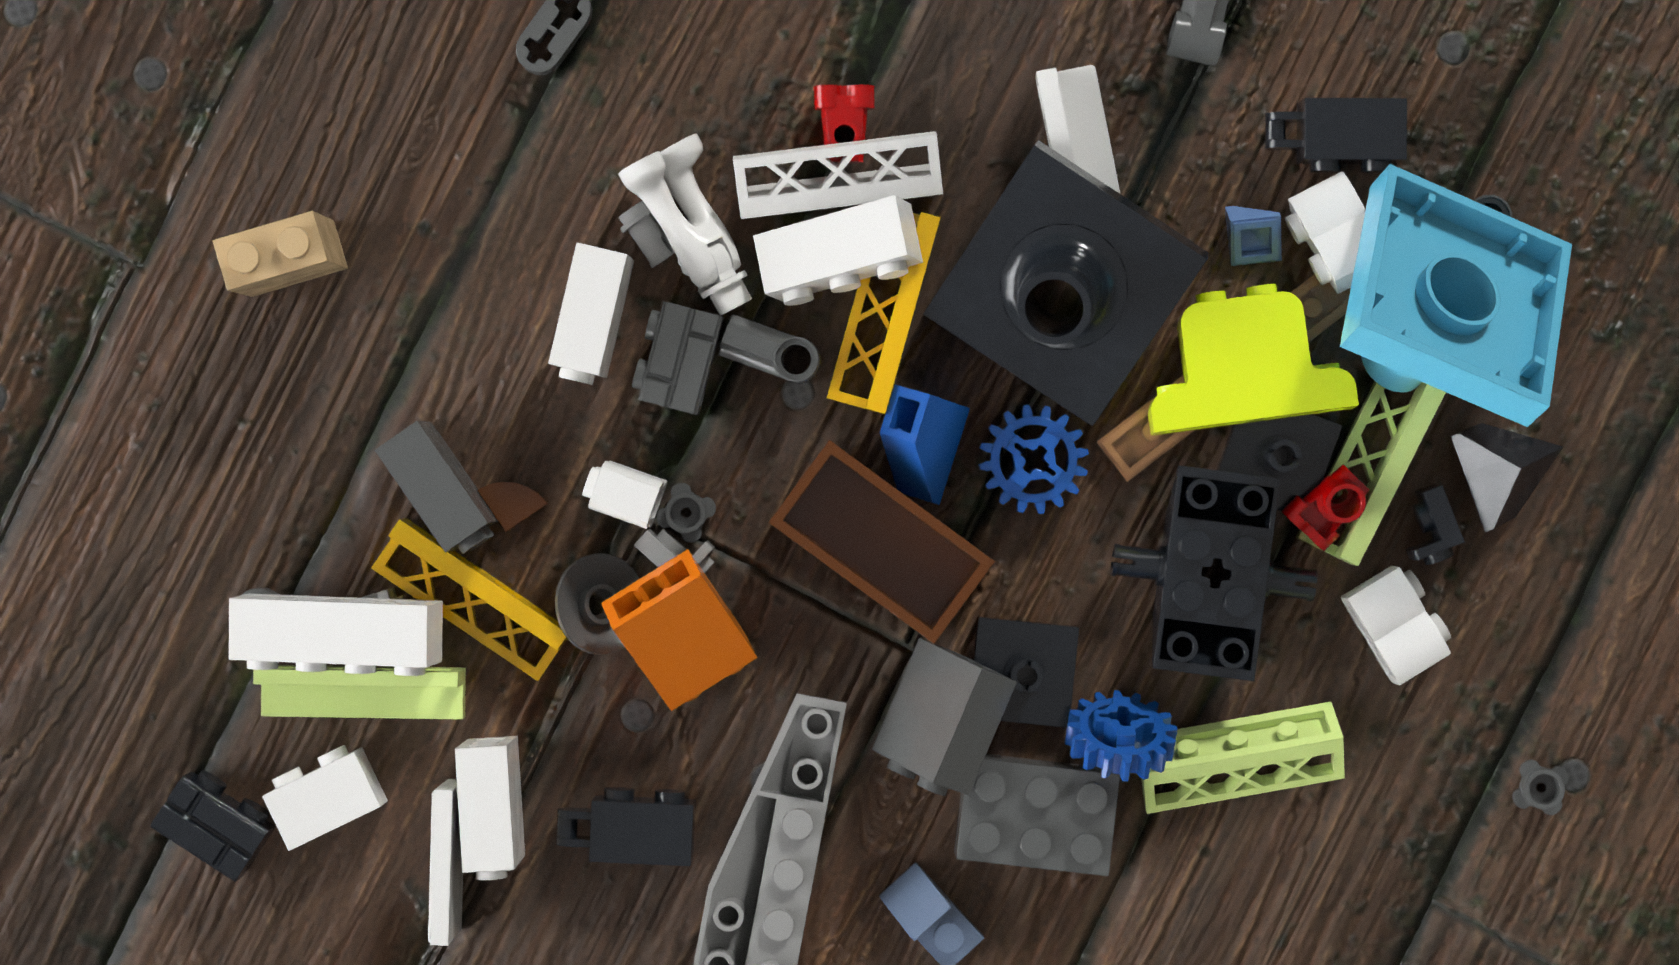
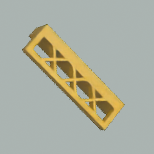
(897, 329)
(481, 584)

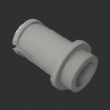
(646, 234)

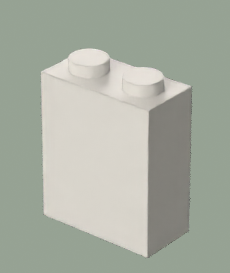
(591, 313)
(490, 806)

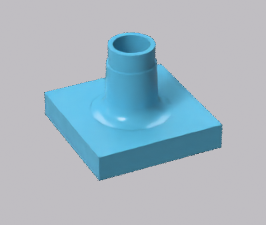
(1456, 298)

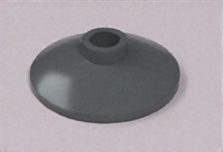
(598, 578)

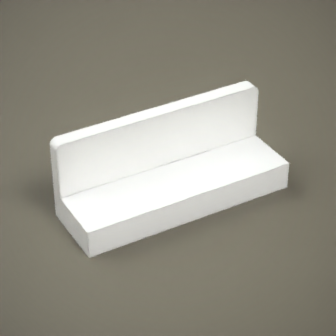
(1077, 120)

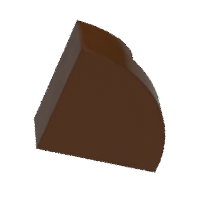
(512, 502)

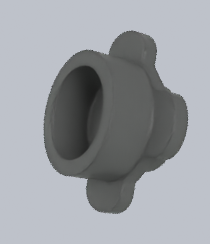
(683, 498)
(1554, 791)

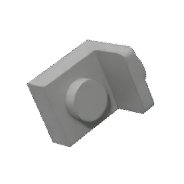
(664, 547)

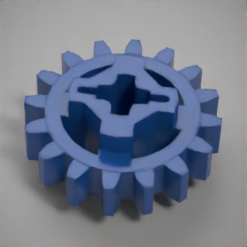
(1047, 440)
(1121, 735)

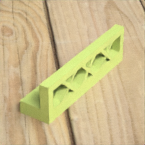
(1390, 468)
(371, 695)
(1241, 749)

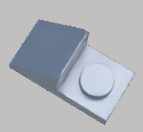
(930, 916)

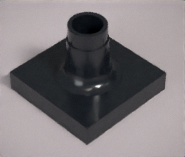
(1078, 231)

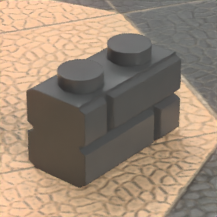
(678, 358)

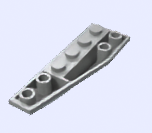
(768, 868)

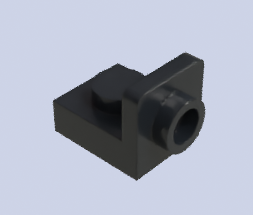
(1436, 516)

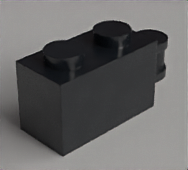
(1343, 133)
(633, 828)

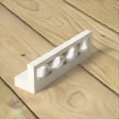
(838, 187)

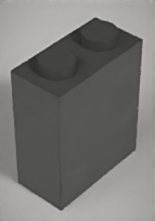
(438, 487)
(943, 718)

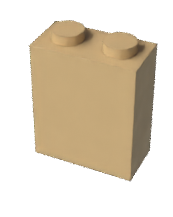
(280, 254)

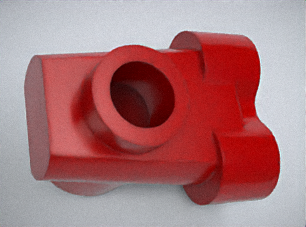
(844, 108)
(1320, 514)

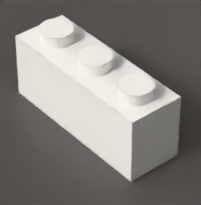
(838, 250)

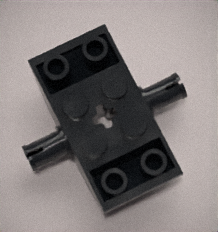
(1218, 625)

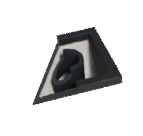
(1501, 469)

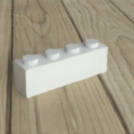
(335, 631)

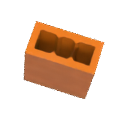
(679, 630)

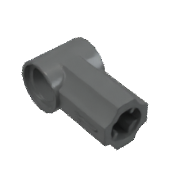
(1198, 31)
(766, 349)

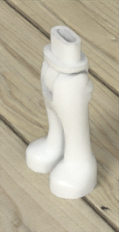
(703, 241)

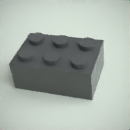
(1038, 816)

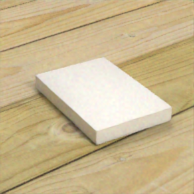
(445, 866)

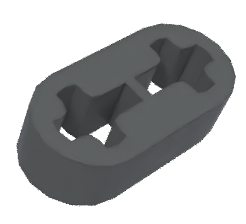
(562, 42)

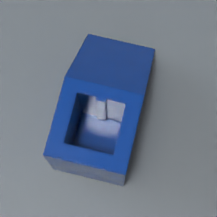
(921, 441)

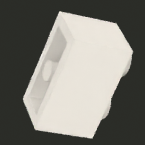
(324, 797)

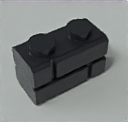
(214, 824)

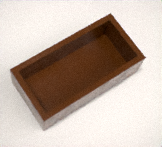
(881, 541)

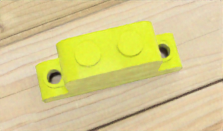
(1247, 365)

